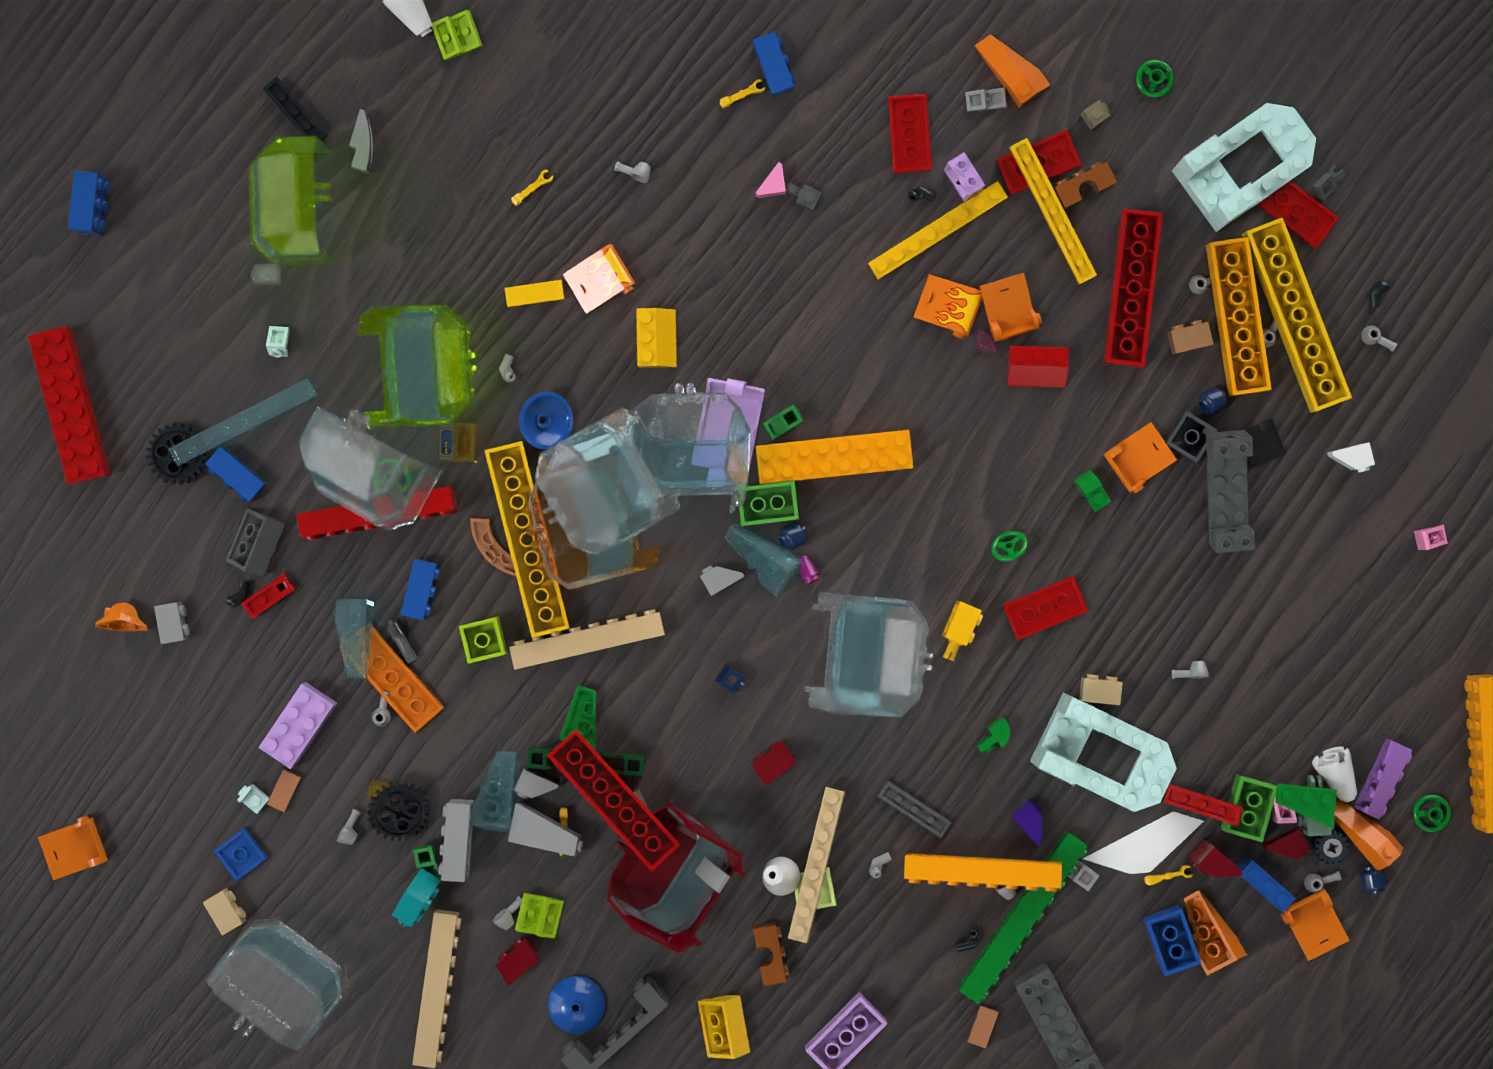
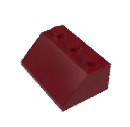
(1211, 861)

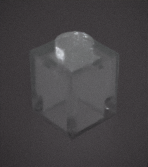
(266, 274)

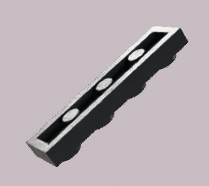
(293, 109)

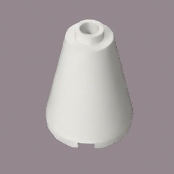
(412, 14)
(1337, 772)
(781, 876)

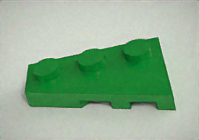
(581, 715)
(1309, 801)

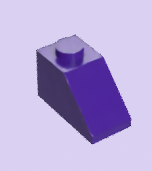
(1030, 820)

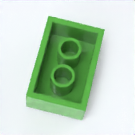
(769, 504)
(1257, 799)

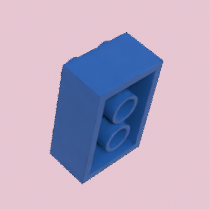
(88, 203)
(1171, 940)

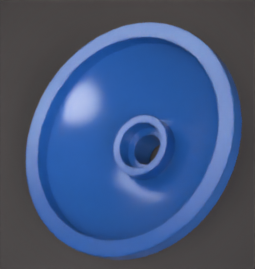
(556, 421)
(577, 991)

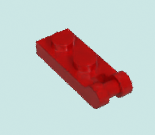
(268, 596)

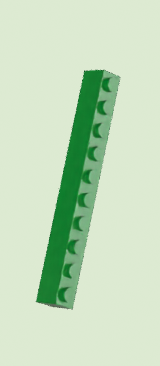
(1018, 924)

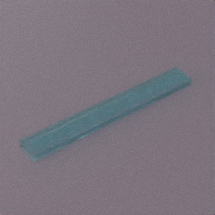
(242, 422)

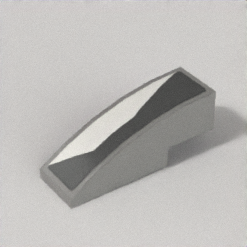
(362, 143)

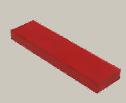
(1203, 805)

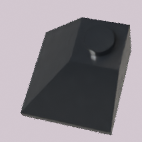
(1190, 436)
(1265, 443)

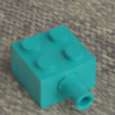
(416, 898)

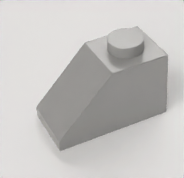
(719, 578)
(534, 784)

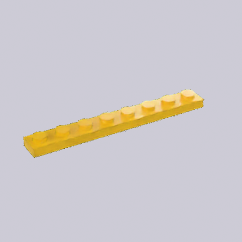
(1053, 211)
(937, 230)

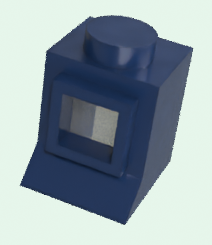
(730, 679)

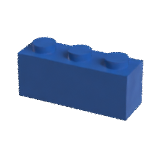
(774, 64)
(235, 474)
(420, 589)
(1266, 885)

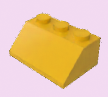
(656, 338)
(724, 1027)

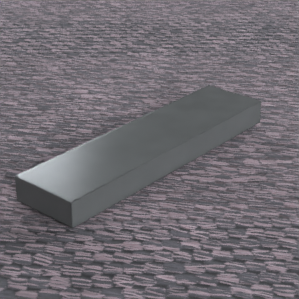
(914, 809)

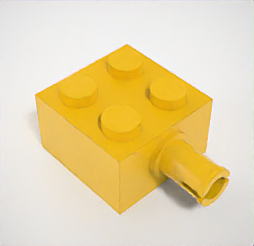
(960, 627)

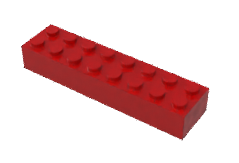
(1132, 288)
(69, 405)
(337, 519)
(613, 800)

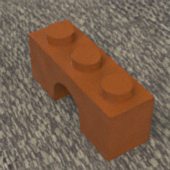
(1099, 177)
(768, 936)

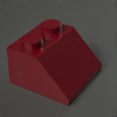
(773, 762)
(518, 960)

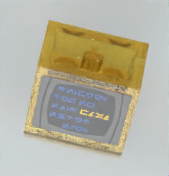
(457, 442)

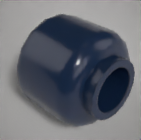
(1212, 401)
(792, 536)
(1373, 880)

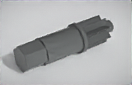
(401, 641)

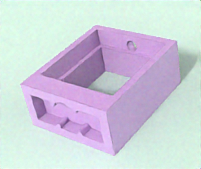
(962, 170)

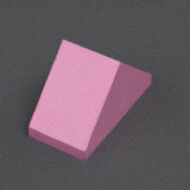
(773, 184)
(1430, 537)
(1282, 814)

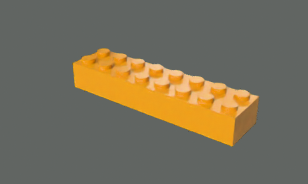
(1238, 316)
(834, 457)
(1481, 745)
(983, 870)

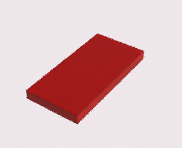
(910, 133)
(1055, 155)
(1300, 213)
(1045, 608)

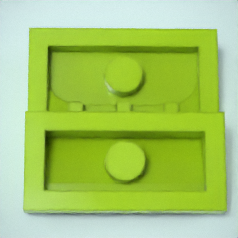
(456, 35)
(539, 915)

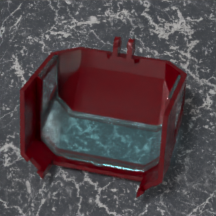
(672, 898)

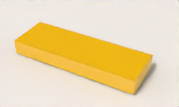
(534, 293)

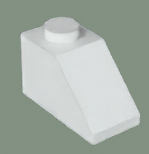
(1354, 457)

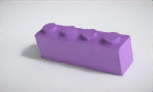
(1383, 778)

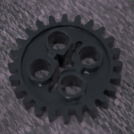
(164, 464)
(389, 825)

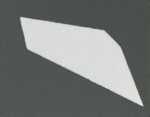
(1147, 846)

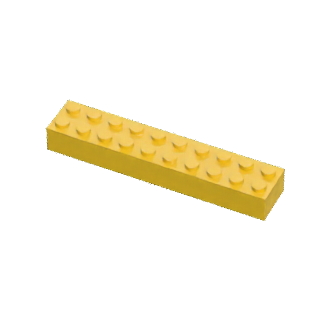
(1297, 316)
(512, 489)

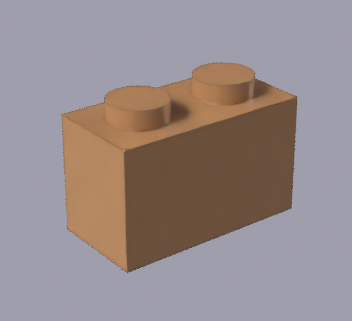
(1190, 338)

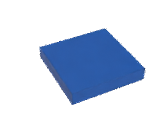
(240, 854)

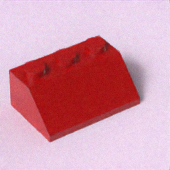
(1037, 366)

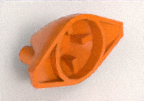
(121, 618)

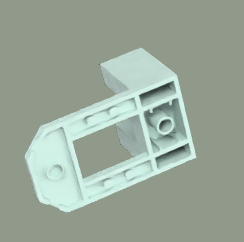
(1214, 188)
(1066, 737)

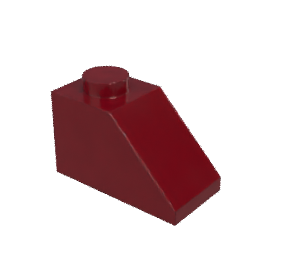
(1288, 844)

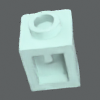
(277, 341)
(253, 798)

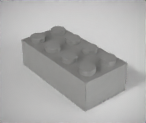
(457, 841)

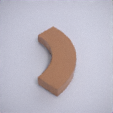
(489, 547)

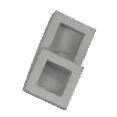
(986, 99)
(712, 874)
(1083, 876)

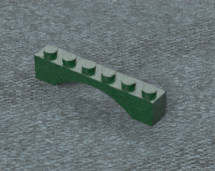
(620, 762)

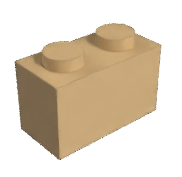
(1100, 690)
(225, 911)

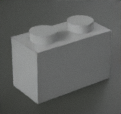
(172, 622)

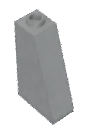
(539, 831)

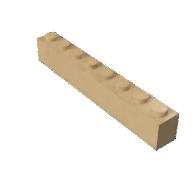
(586, 640)
(816, 865)
(435, 988)

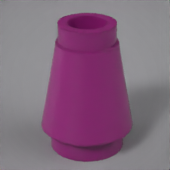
(808, 571)

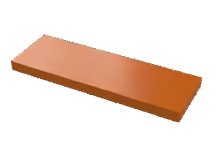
(407, 692)

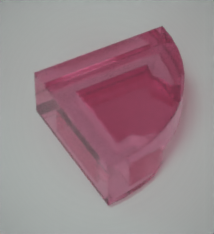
(985, 342)

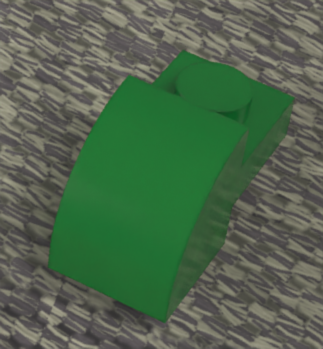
(783, 421)
(1092, 490)
(999, 733)
(426, 859)

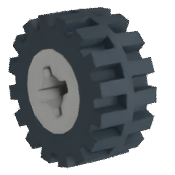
(1324, 849)

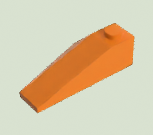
(1014, 72)
(1371, 839)
(1213, 937)

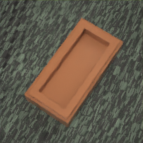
(284, 790)
(982, 1026)

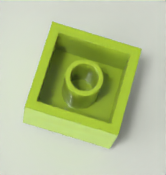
(483, 639)

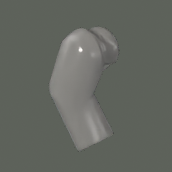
(505, 369)
(877, 863)

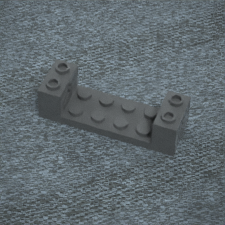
(1228, 491)
(653, 1001)
(1055, 1020)

